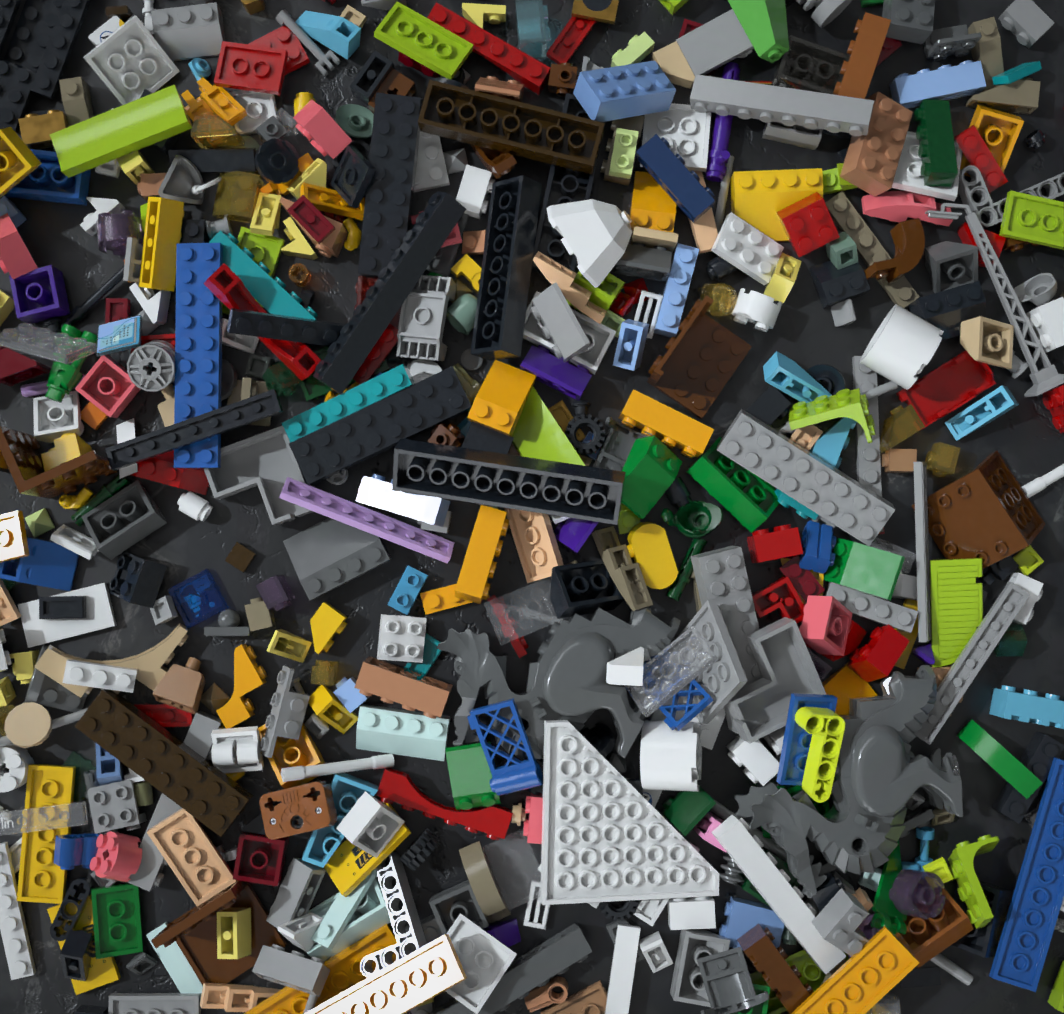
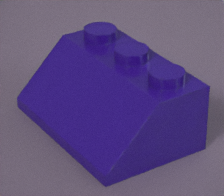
(555, 372)
(574, 533)

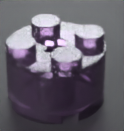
(114, 230)
(918, 894)

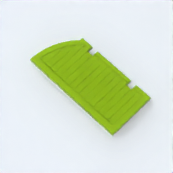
(954, 606)

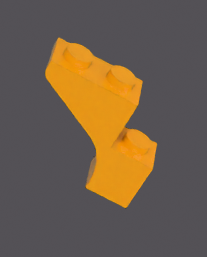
(246, 679)

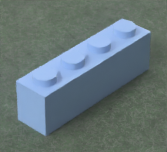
(938, 84)
(676, 290)

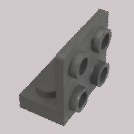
(950, 42)

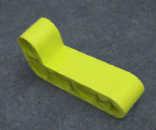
(819, 781)

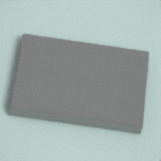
(714, 43)

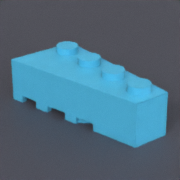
(1027, 706)
(325, 841)

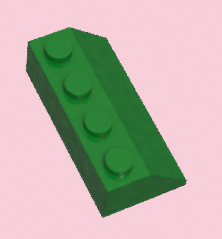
(734, 487)

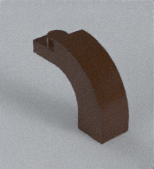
(495, 161)
(909, 248)

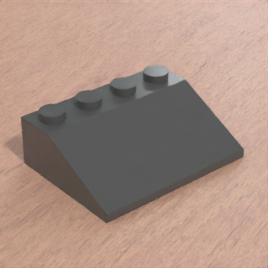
(333, 555)

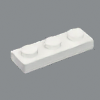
(99, 675)

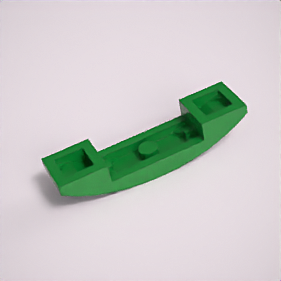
(999, 759)

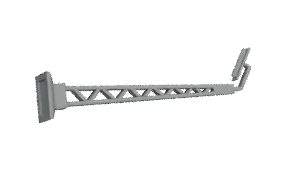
(1046, 377)

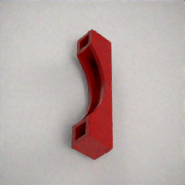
(513, 61)
(234, 295)
(399, 788)

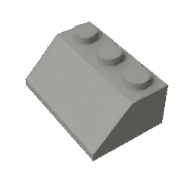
(189, 31)
(559, 323)
(687, 980)

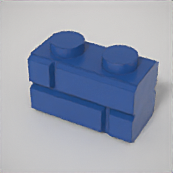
(817, 547)

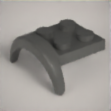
(616, 446)
(50, 693)
(728, 983)

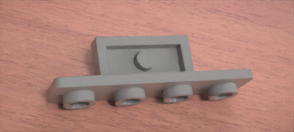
(286, 713)

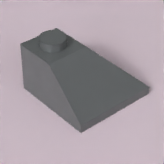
(951, 265)

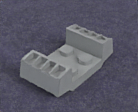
(424, 319)

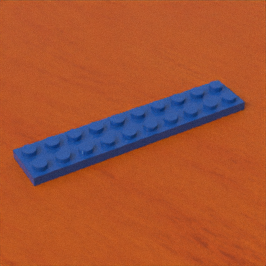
(197, 348)
(1036, 893)

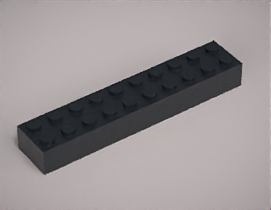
(508, 481)

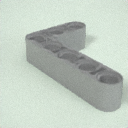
(993, 210)
(397, 917)

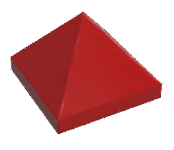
(634, 289)
(622, 304)

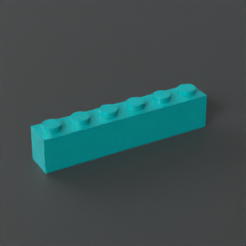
(255, 277)
(348, 402)

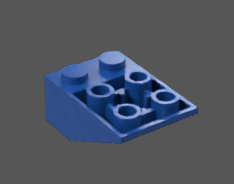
(45, 566)

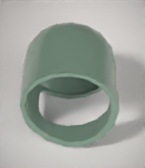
(462, 313)

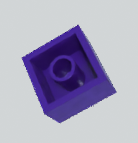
(40, 295)

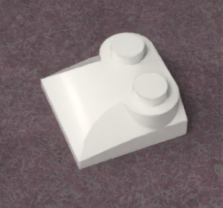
(56, 418)

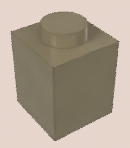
(258, 615)

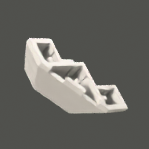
(594, 233)

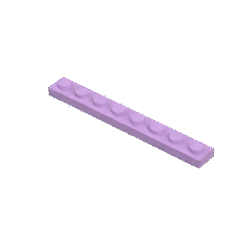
(367, 520)

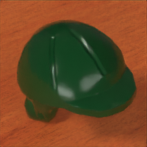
(694, 518)

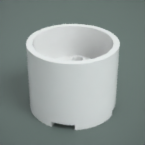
(901, 347)
(670, 757)

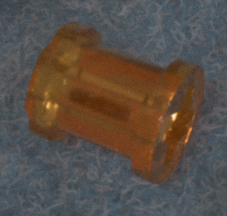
(294, 271)

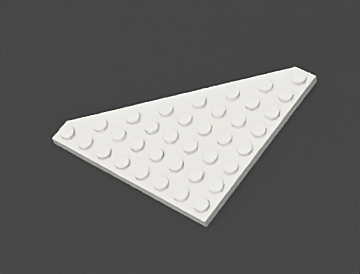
(605, 836)

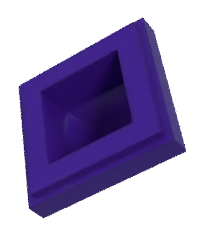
(924, 653)

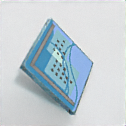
(119, 335)

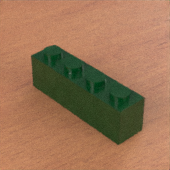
(936, 143)

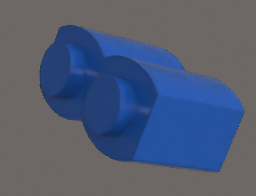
(75, 850)

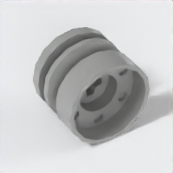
(825, 9)
(163, 358)

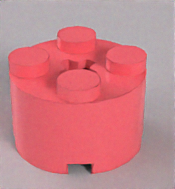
(116, 856)

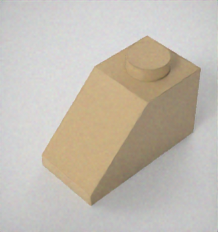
(674, 65)

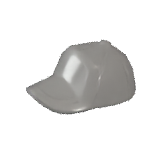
(1037, 289)

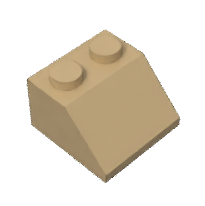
(988, 341)

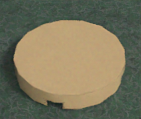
(28, 725)

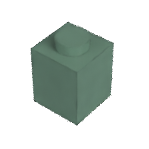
(842, 251)

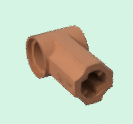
(544, 996)

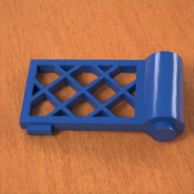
(691, 710)
(514, 776)

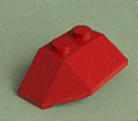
(162, 470)

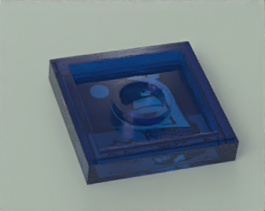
(197, 598)

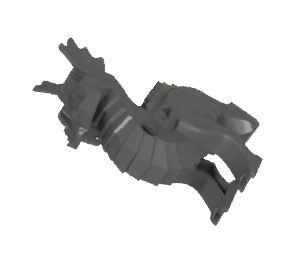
(564, 681)
(869, 788)

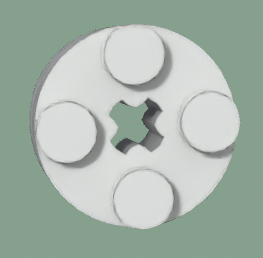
(756, 309)
(17, 761)

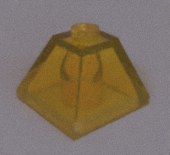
(213, 132)

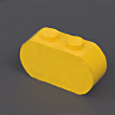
(653, 553)

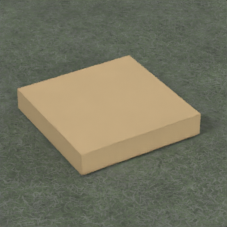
(654, 238)

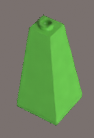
(764, 25)

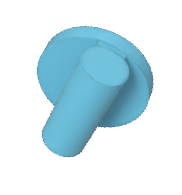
(200, 68)

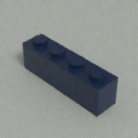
(675, 178)

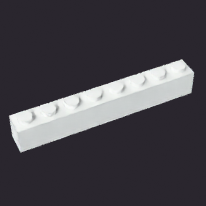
(776, 890)

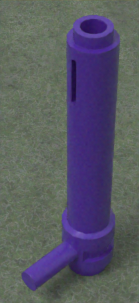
(718, 153)

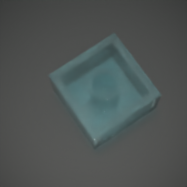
(532, 27)

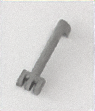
(324, 59)

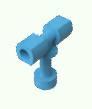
(924, 834)

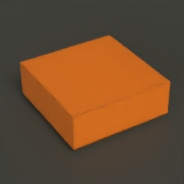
(93, 416)

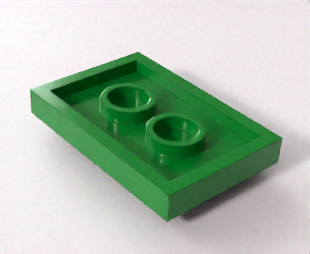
(116, 920)

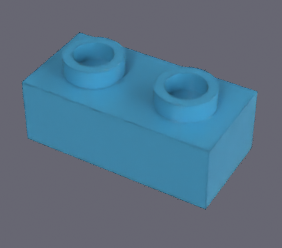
(407, 590)

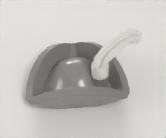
(184, 182)

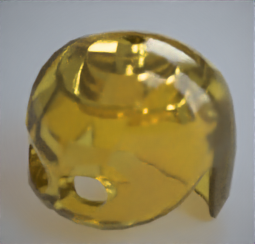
(723, 296)

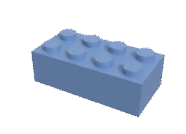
(624, 91)

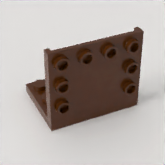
(698, 361)
(28, 472)
(983, 514)
(197, 934)

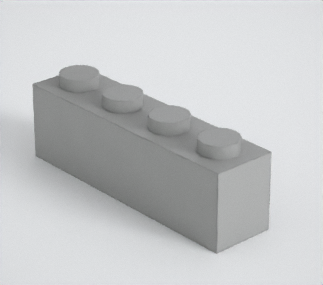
(873, 607)

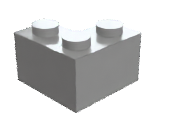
(840, 922)

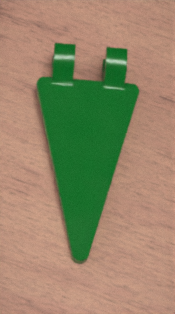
(882, 904)

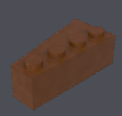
(774, 968)

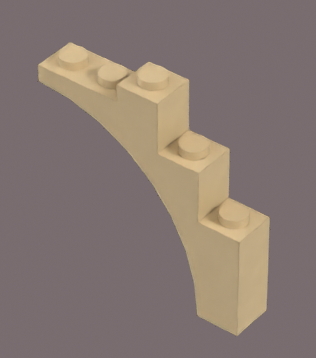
(148, 663)

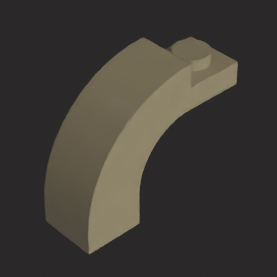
(483, 882)

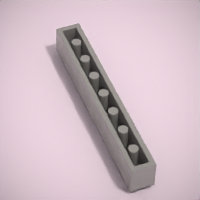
(781, 105)
(152, 863)

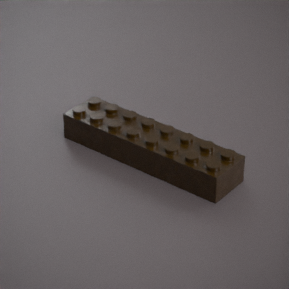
(511, 126)
(164, 761)

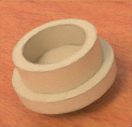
(518, 814)

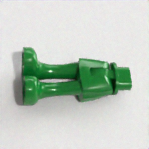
(66, 376)

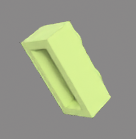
(637, 50)
(623, 153)

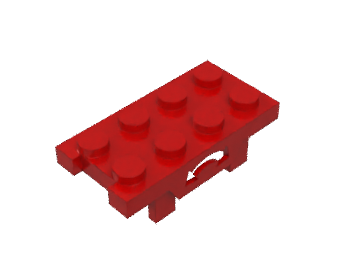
(947, 387)

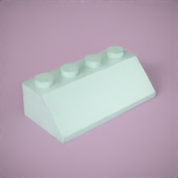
(401, 732)
(367, 918)

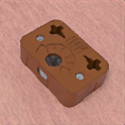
(295, 804)

